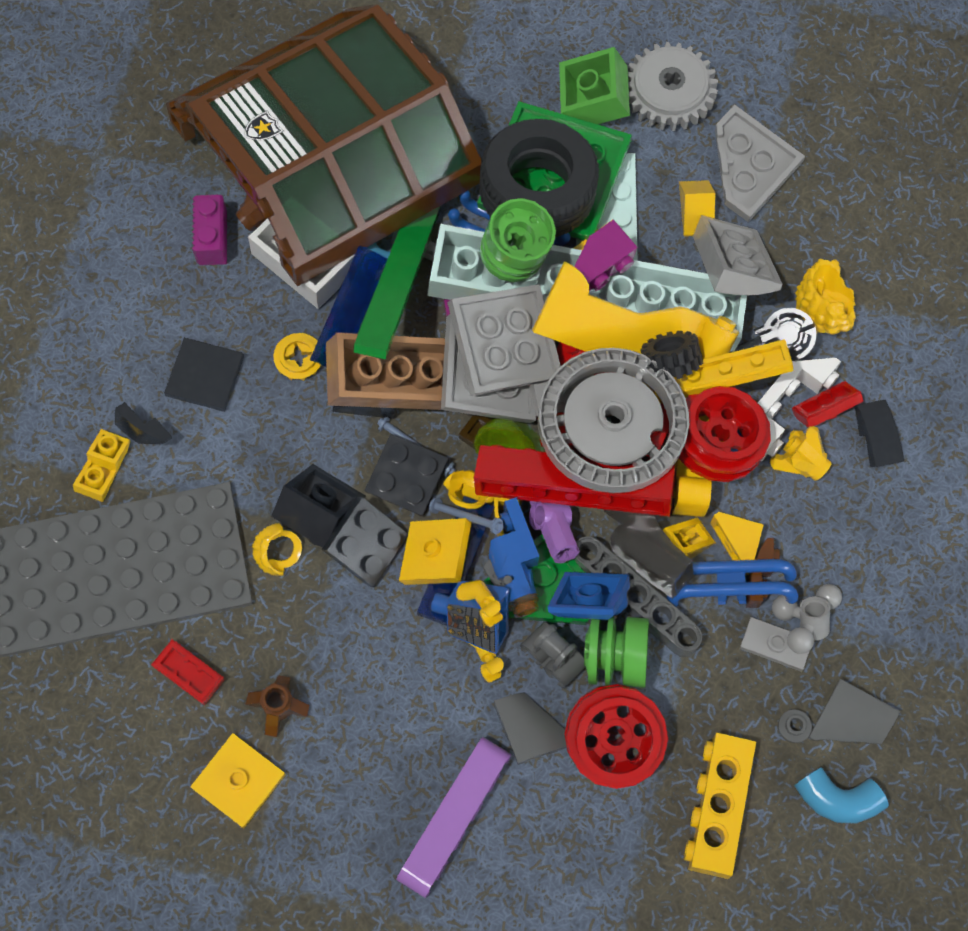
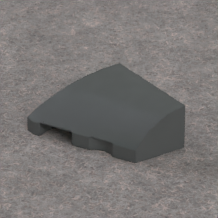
(854, 717)
(528, 728)

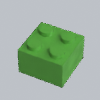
(595, 87)

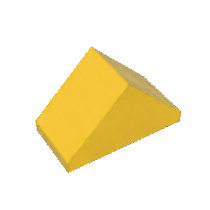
(696, 199)
(737, 535)
(690, 537)

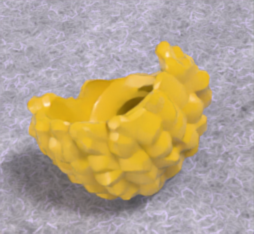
(826, 298)

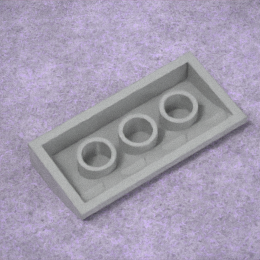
(735, 258)

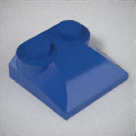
(590, 595)

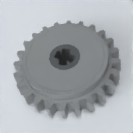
(671, 86)

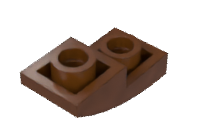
(766, 552)

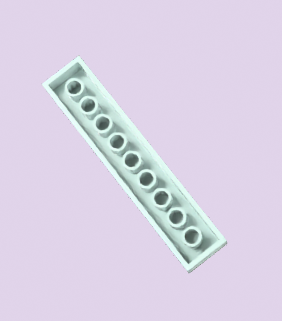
(642, 288)

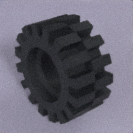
(675, 352)

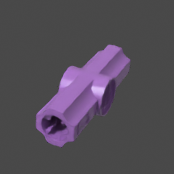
(555, 523)

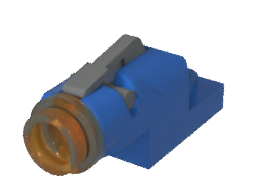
(510, 561)

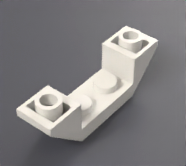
(812, 374)

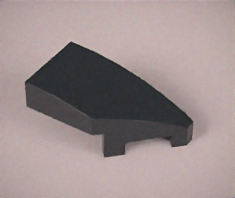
(134, 427)

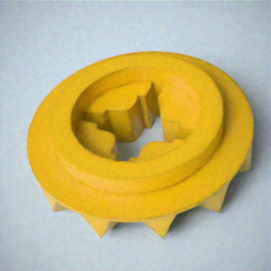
(286, 349)

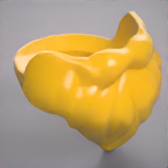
(462, 484)
(261, 544)

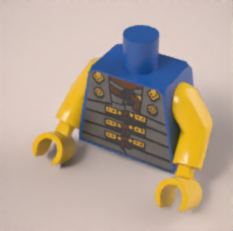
(479, 617)

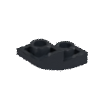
(881, 433)

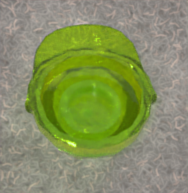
(503, 433)

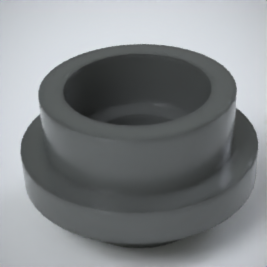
(791, 735)

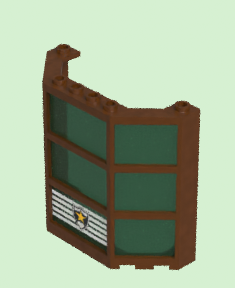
(335, 136)

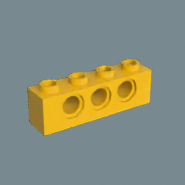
(738, 755)

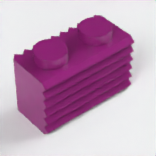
(209, 230)

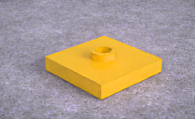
(435, 551)
(238, 780)

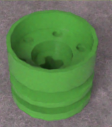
(527, 230)
(617, 651)

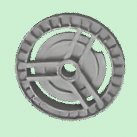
(608, 442)

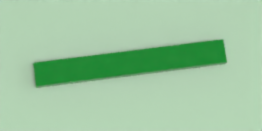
(395, 287)

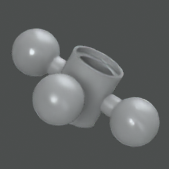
(813, 616)

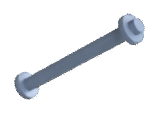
(384, 424)
(495, 525)

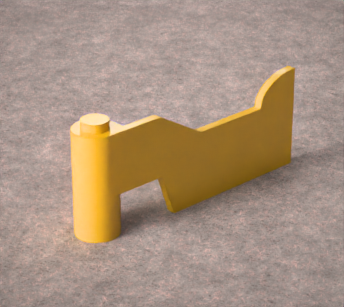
(593, 323)

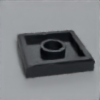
(204, 374)

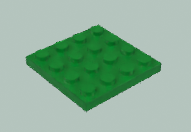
(609, 147)

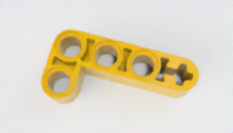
(690, 490)

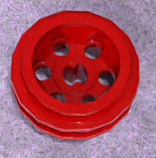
(710, 441)
(650, 745)

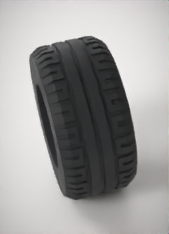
(546, 146)

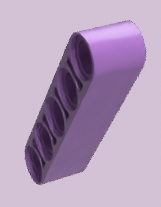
(453, 817)

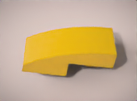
(102, 465)

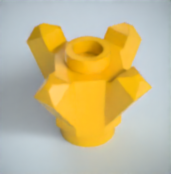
(803, 455)

